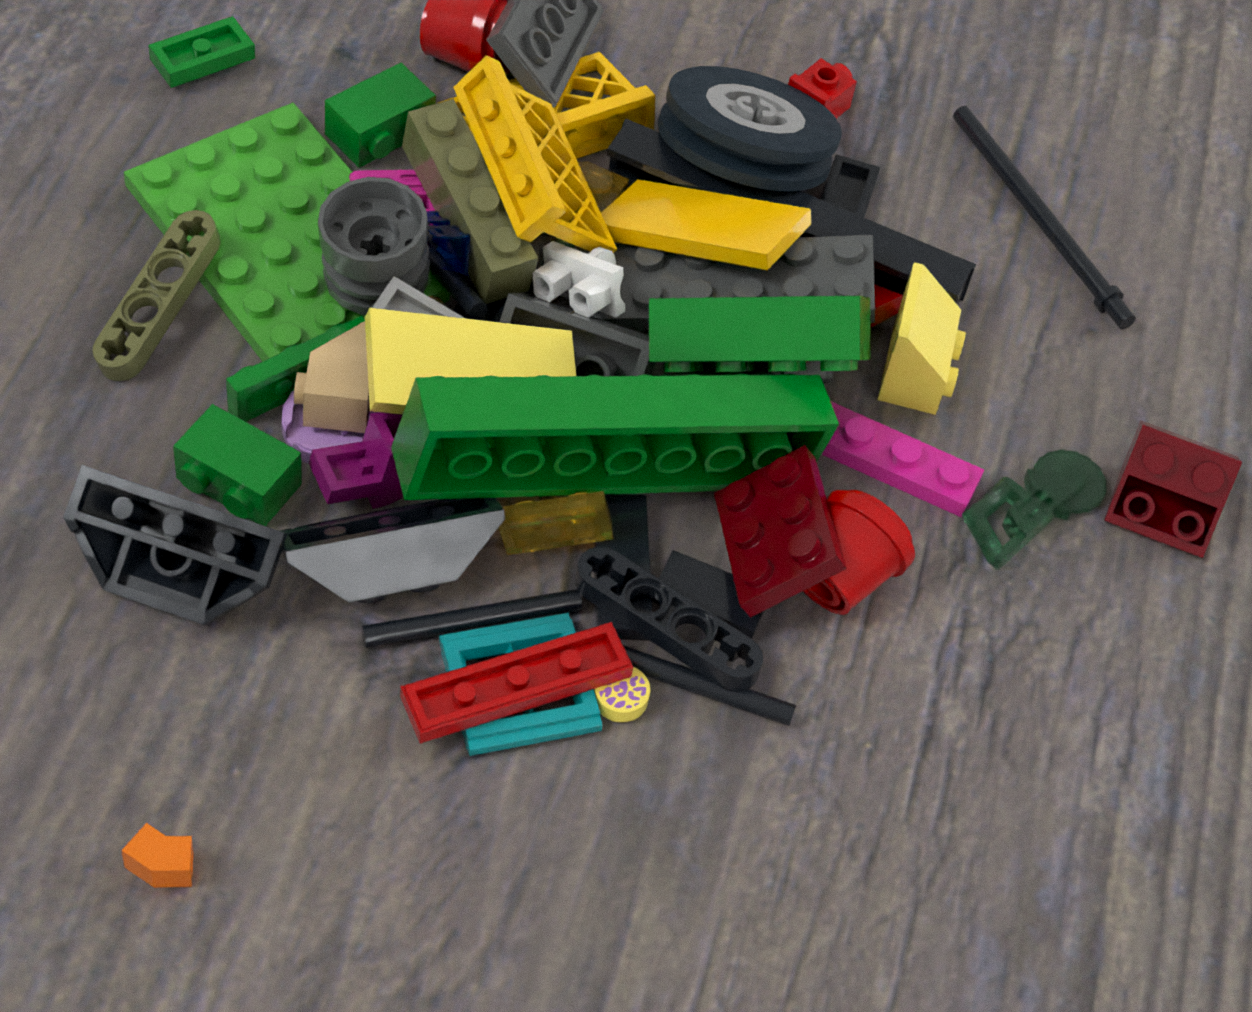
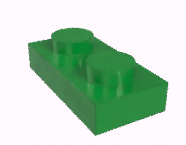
(201, 51)

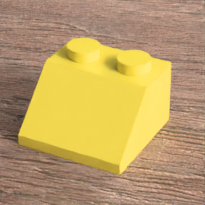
(922, 346)

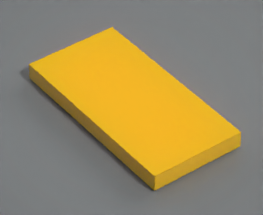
(705, 224)

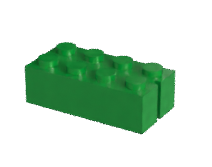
(759, 329)

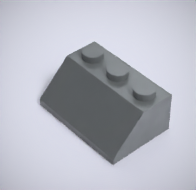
(598, 344)

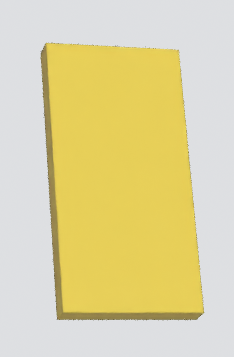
(429, 345)

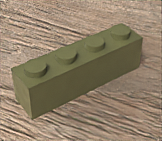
(465, 193)

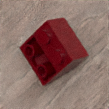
(1172, 488)

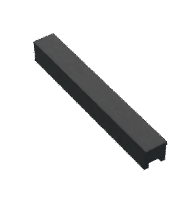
(644, 155)

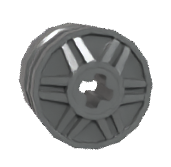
(368, 236)

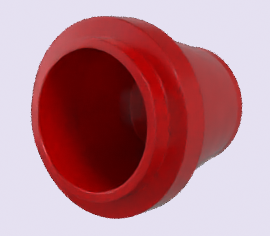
(459, 29)
(873, 547)

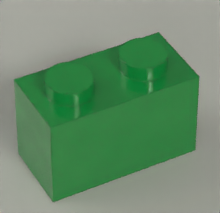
(373, 114)
(237, 465)

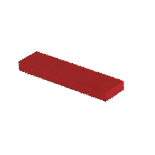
(515, 682)

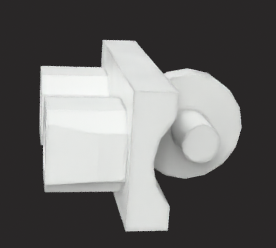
(585, 279)

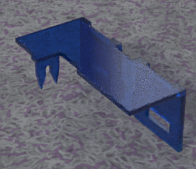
(450, 240)

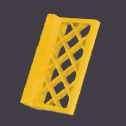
(597, 121)
(530, 160)

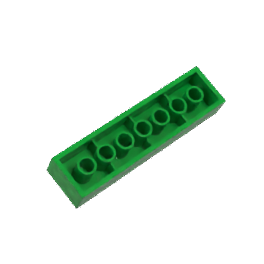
(602, 433)

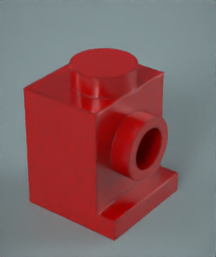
(827, 84)

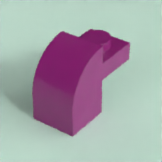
(362, 467)

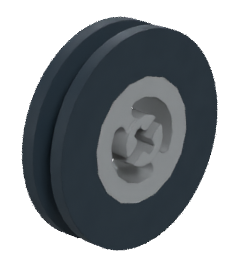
(749, 128)

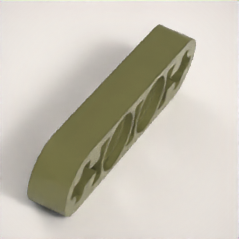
(150, 292)

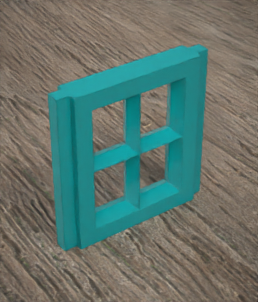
(531, 726)

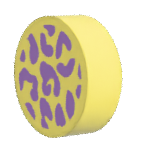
(625, 698)

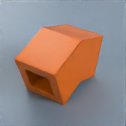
(160, 858)

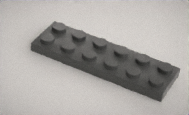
(806, 269)

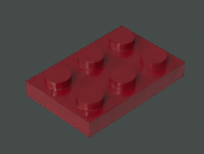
(778, 531)

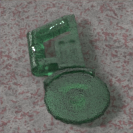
(1055, 487)

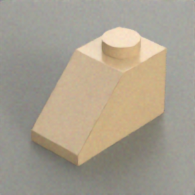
(336, 384)

